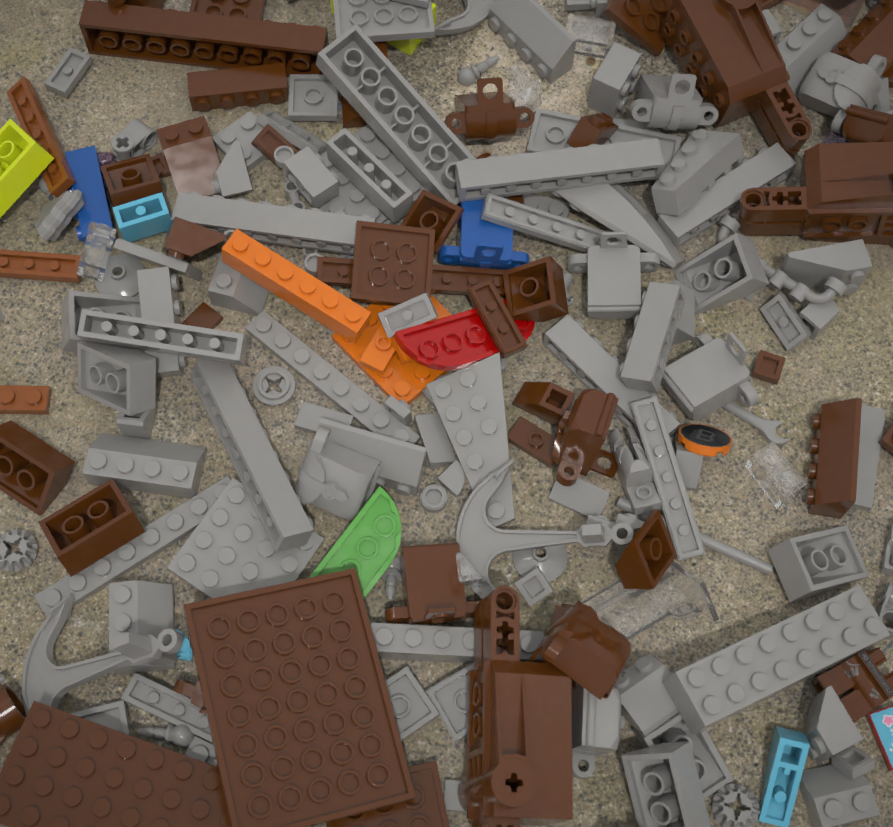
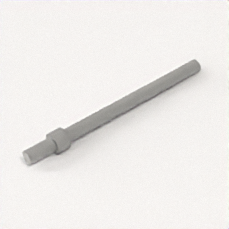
(712, 543)

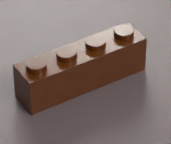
(238, 87)

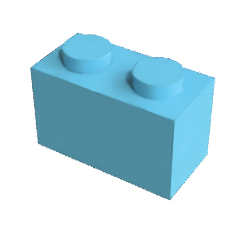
(143, 217)

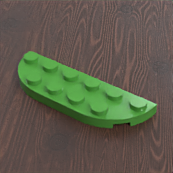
(367, 543)

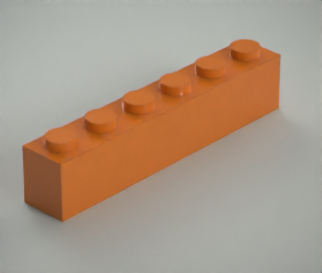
(295, 286)

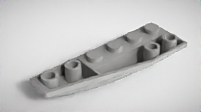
(624, 213)

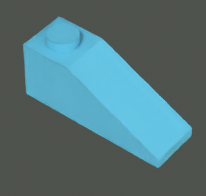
(783, 776)

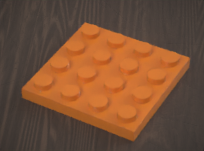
(399, 380)

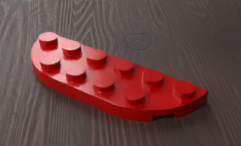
(452, 340)

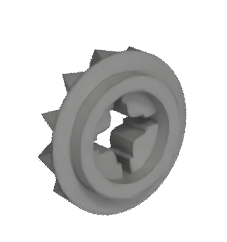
(274, 375)
(27, 546)
(725, 815)

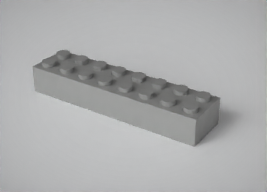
(394, 111)
(775, 659)

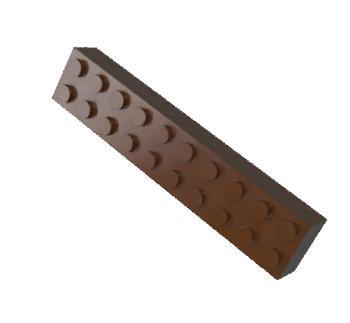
(199, 38)

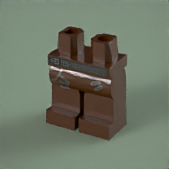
(863, 678)

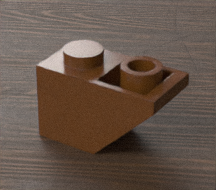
(592, 130)
(544, 400)

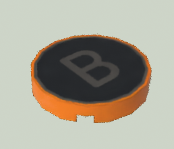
(704, 439)

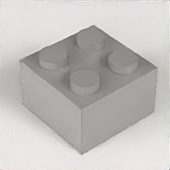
(615, 80)

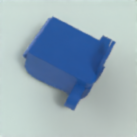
(481, 242)

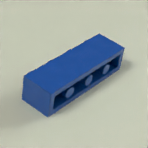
(90, 181)

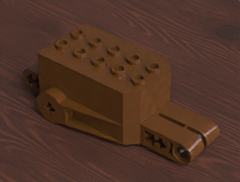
(737, 66)
(840, 197)
(516, 727)

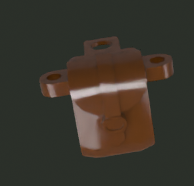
(488, 113)
(867, 125)
(582, 436)
(431, 587)
(586, 650)

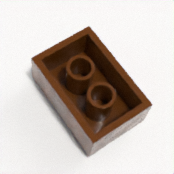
(91, 527)

